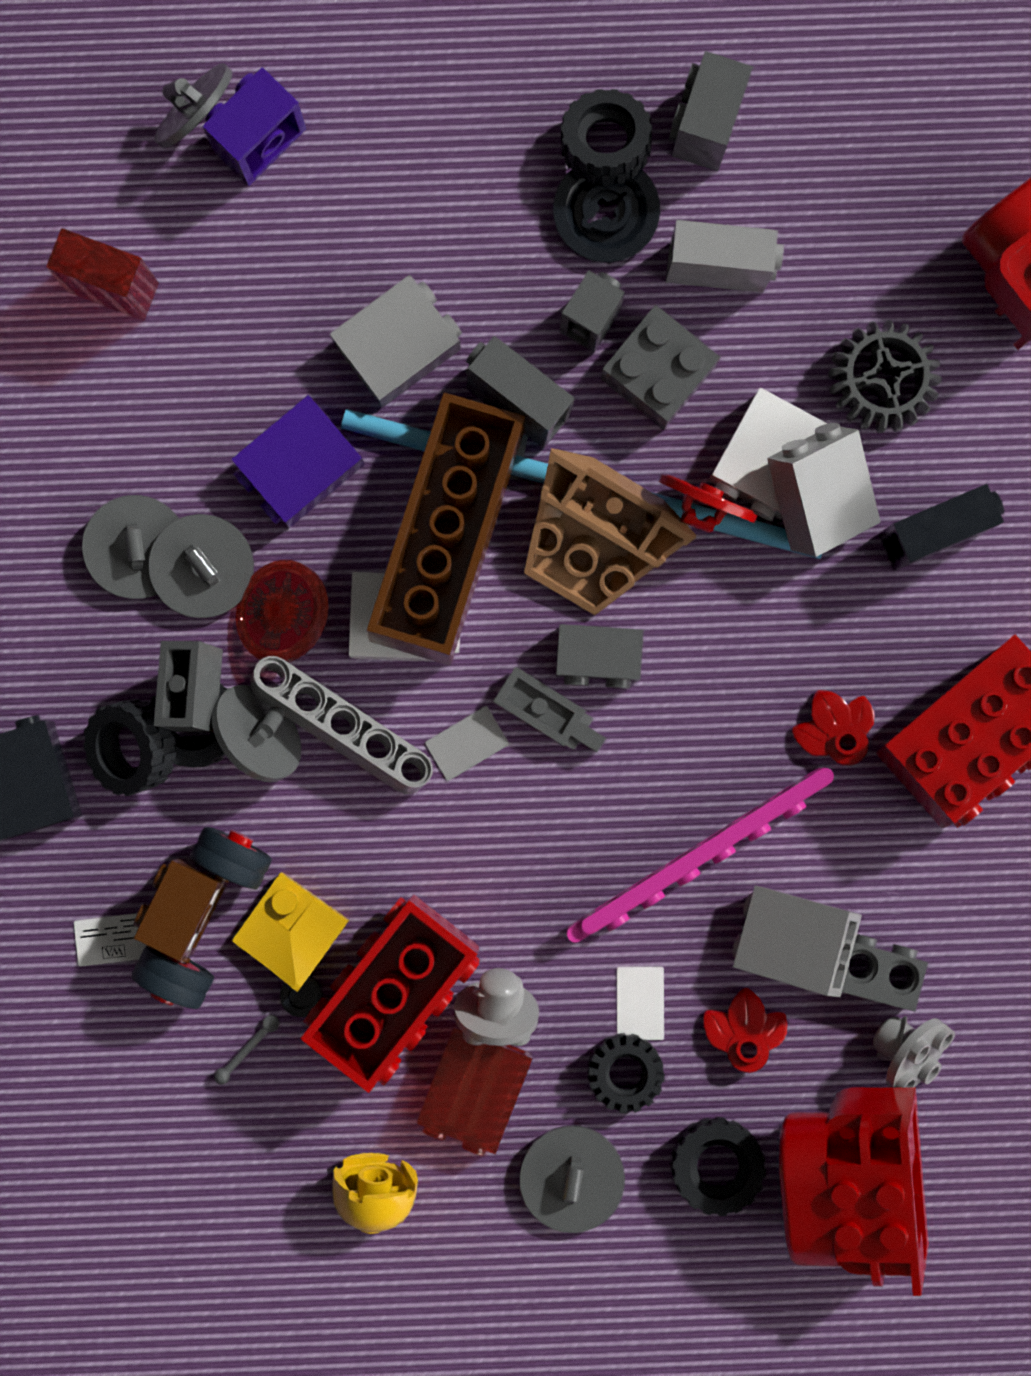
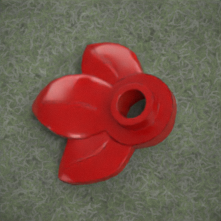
(833, 722)
(745, 1025)

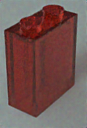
(102, 274)
(474, 1093)

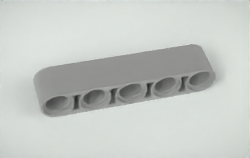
(362, 726)

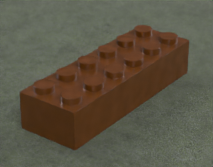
(446, 529)

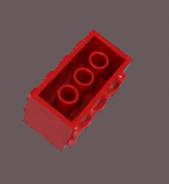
(968, 739)
(390, 993)

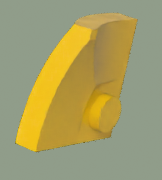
(290, 931)

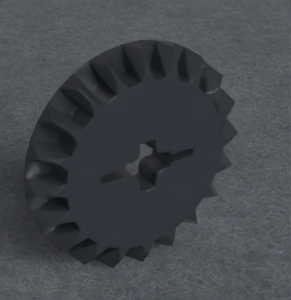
(606, 239)

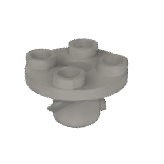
(496, 1010)
(912, 1051)

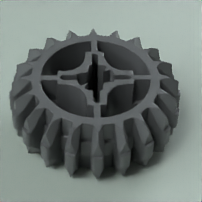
(882, 360)

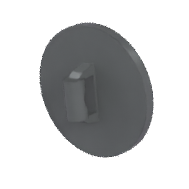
(191, 103)
(120, 543)
(200, 566)
(255, 735)
(572, 1179)

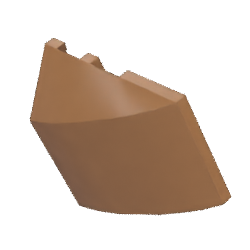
(598, 532)

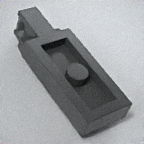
(547, 711)

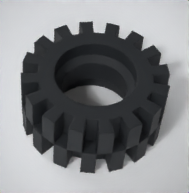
(643, 1091)

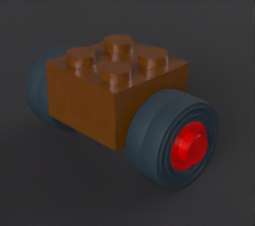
(183, 909)

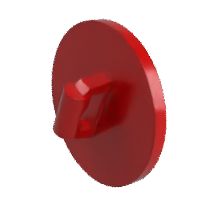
(709, 496)

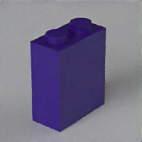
(297, 462)

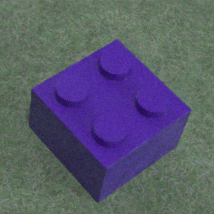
(254, 125)

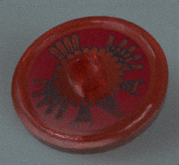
(282, 611)

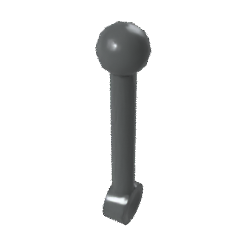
(270, 1024)

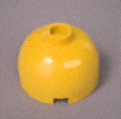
(372, 1192)

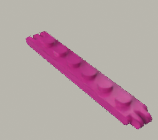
(715, 847)

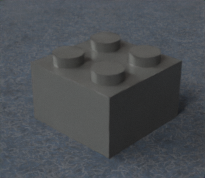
(711, 108)
(659, 367)

